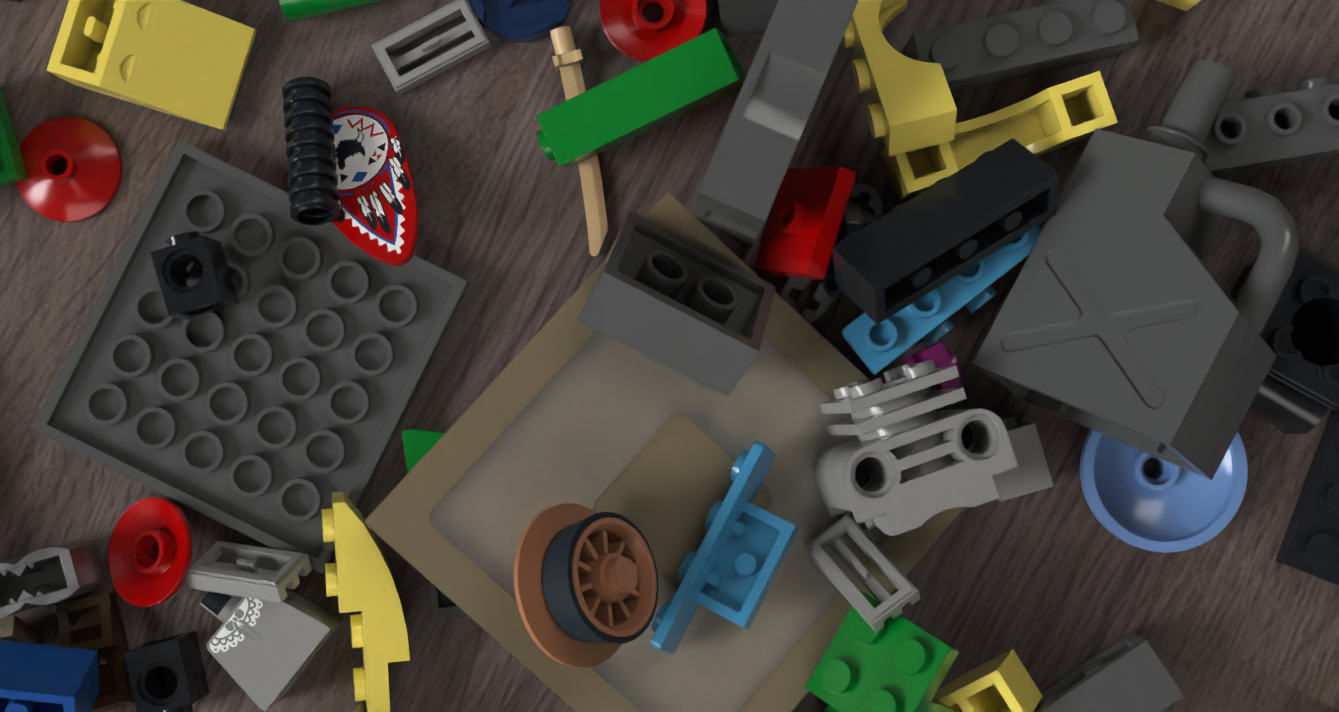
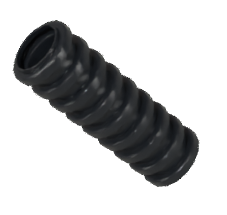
(310, 151)

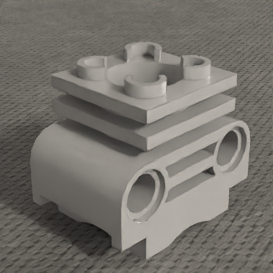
(909, 451)

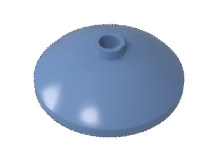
(1164, 511)

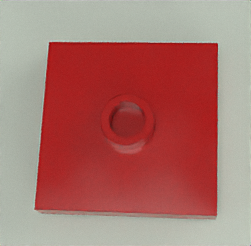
(805, 222)

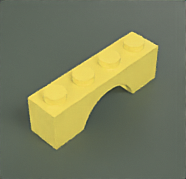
(907, 96)
(1039, 123)

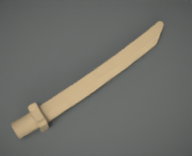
(569, 63)

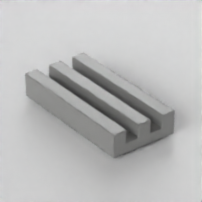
(439, 64)
(248, 571)
(889, 604)

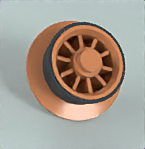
(584, 583)

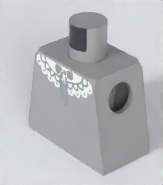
(267, 641)

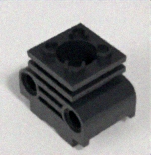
(1304, 382)

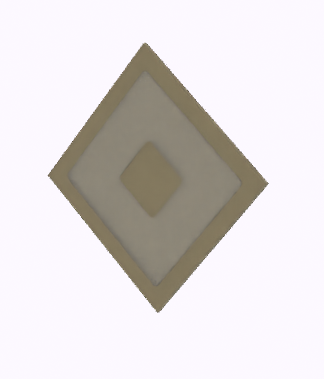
(640, 440)

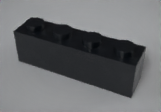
(945, 230)

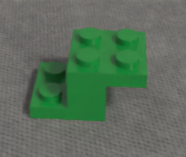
(884, 669)

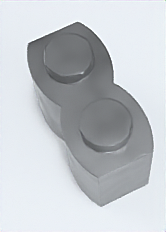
(49, 576)

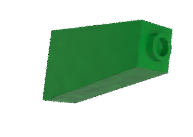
(641, 99)

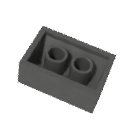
(679, 305)

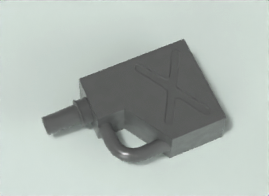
(1122, 313)

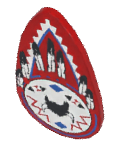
(375, 186)

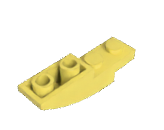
(366, 585)

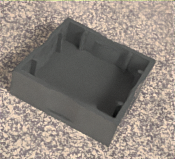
(770, 116)

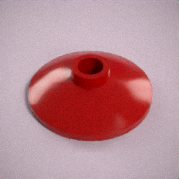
(645, 40)
(91, 172)
(150, 552)

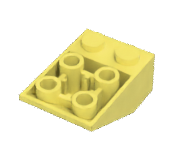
(155, 55)

